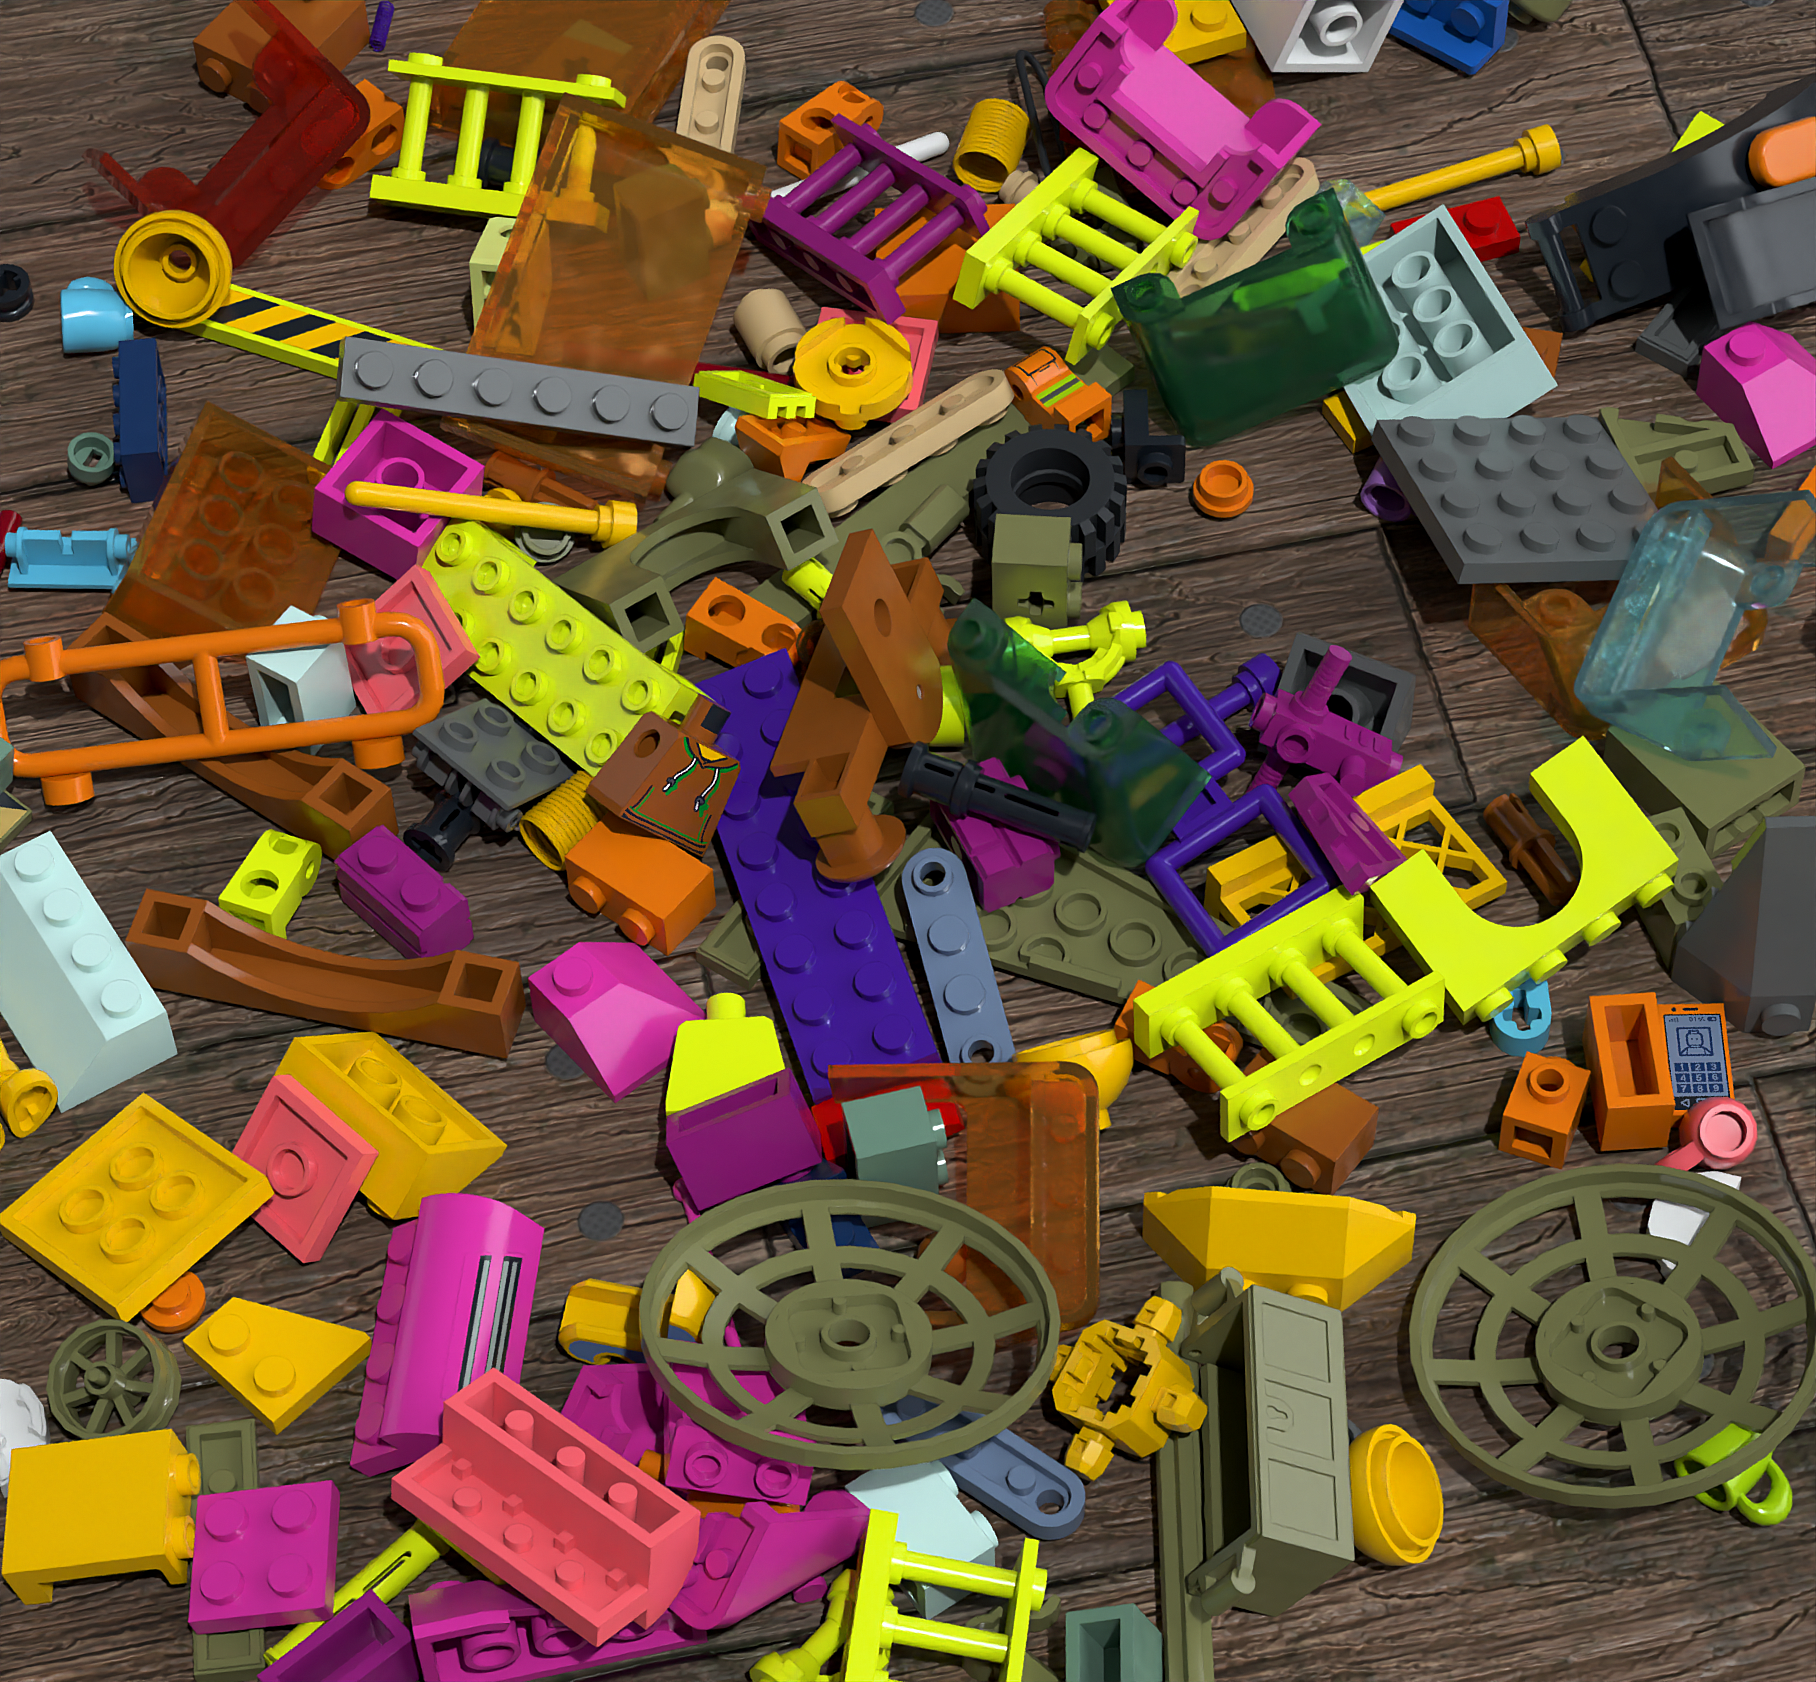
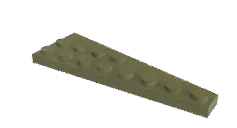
(1094, 934)

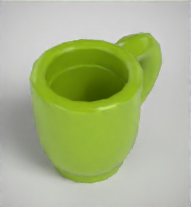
(1732, 1493)

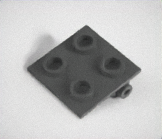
(490, 759)

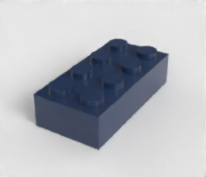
(141, 418)

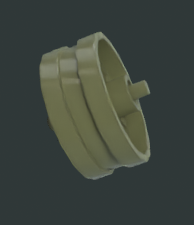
(112, 1381)

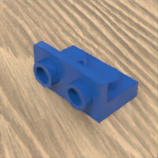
(1454, 30)

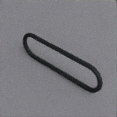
(1019, 59)

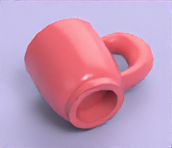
(1714, 1136)

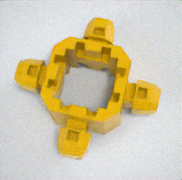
(1161, 1401)

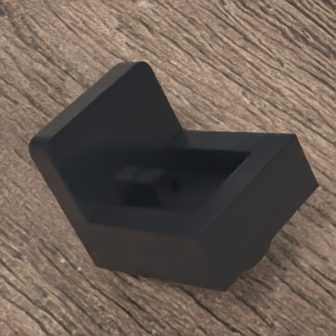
(1146, 457)

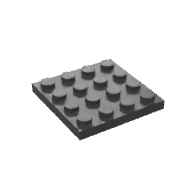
(1519, 495)

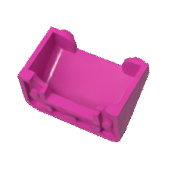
(1167, 123)
(738, 1559)

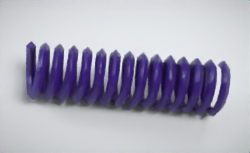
(383, 18)

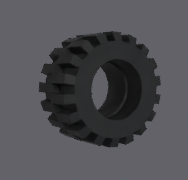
(1058, 469)

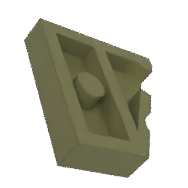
(1703, 448)

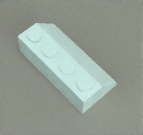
(70, 981)

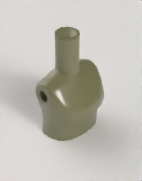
(703, 471)

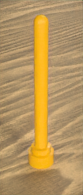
(1533, 152)
(604, 523)

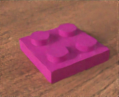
(264, 1557)

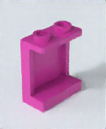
(710, 1464)

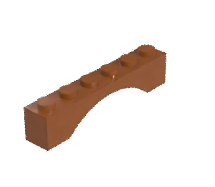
(299, 791)
(438, 999)

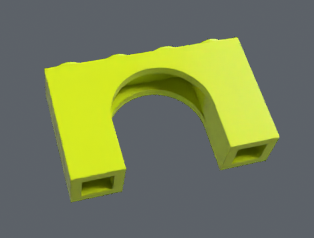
(1482, 962)

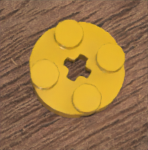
(861, 396)

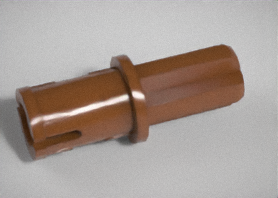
(531, 483)
(1531, 848)

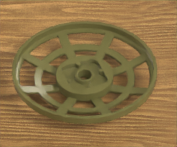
(1613, 1312)
(884, 1322)

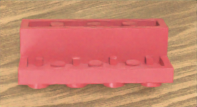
(552, 1510)

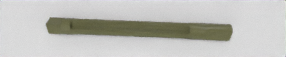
(1182, 1527)

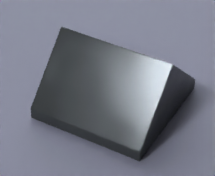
(1366, 694)

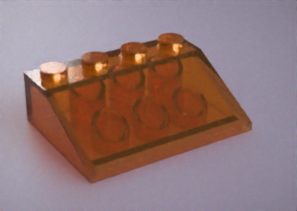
(226, 535)

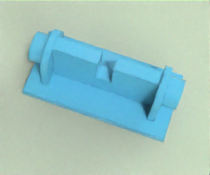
(71, 562)

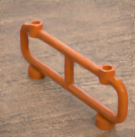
(374, 736)

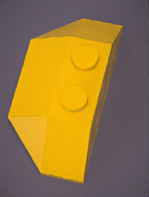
(1283, 1241)

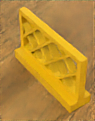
(1396, 806)

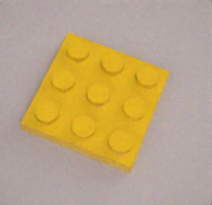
(134, 1207)

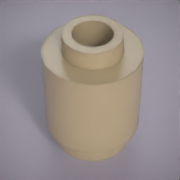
(769, 329)

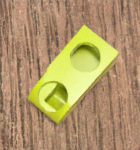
(272, 881)

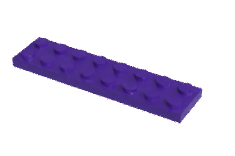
(819, 938)

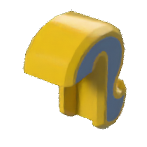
(604, 1318)

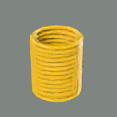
(991, 144)
(561, 820)

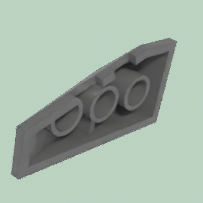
(1758, 933)

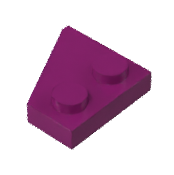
(1345, 833)

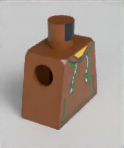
(671, 776)

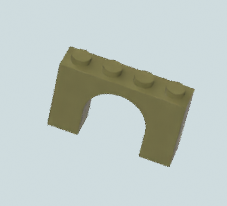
(742, 520)

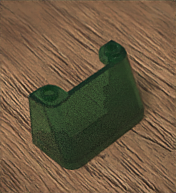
(1263, 333)
(1100, 764)

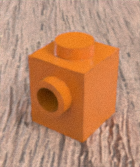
(1544, 1109)

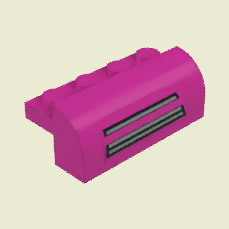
(446, 1315)

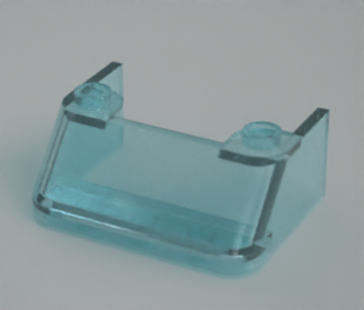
(1679, 612)

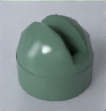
(81, 452)

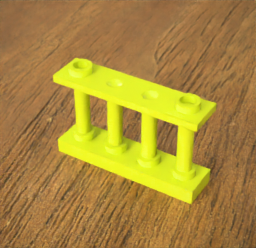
(463, 190)
(1048, 214)
(1280, 958)
(878, 1625)

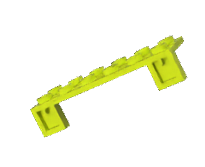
(548, 651)

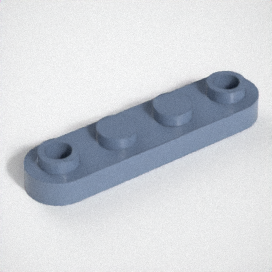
(956, 958)
(1004, 1473)

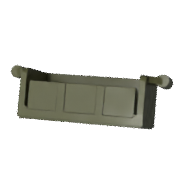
(1270, 1445)

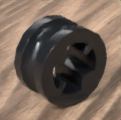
(14, 303)

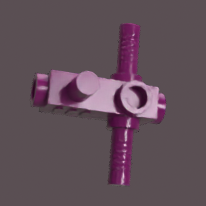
(1305, 731)

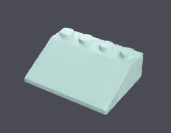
(1454, 331)

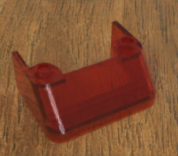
(277, 160)

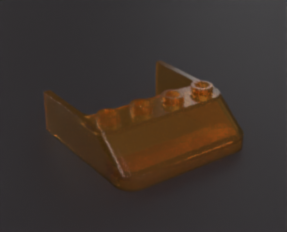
(1027, 1169)

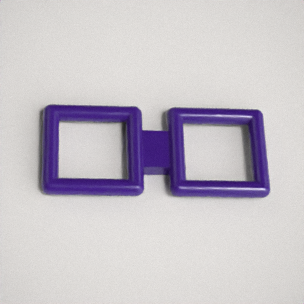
(1216, 817)

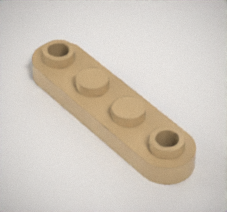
(713, 92)
(1253, 232)
(920, 434)

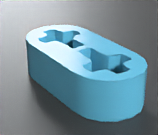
(1537, 1014)

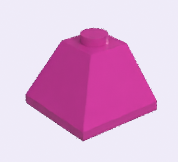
(1763, 388)
(611, 1012)

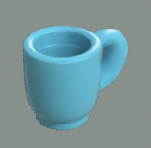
(94, 317)

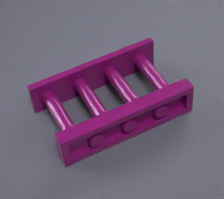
(843, 261)

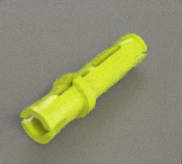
(415, 1548)

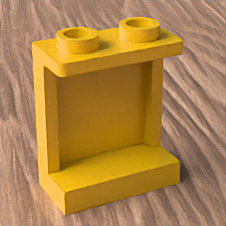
(98, 1511)

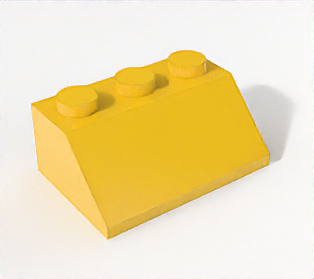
(417, 1128)

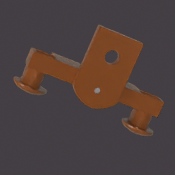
(864, 691)

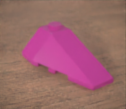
(502, 1636)

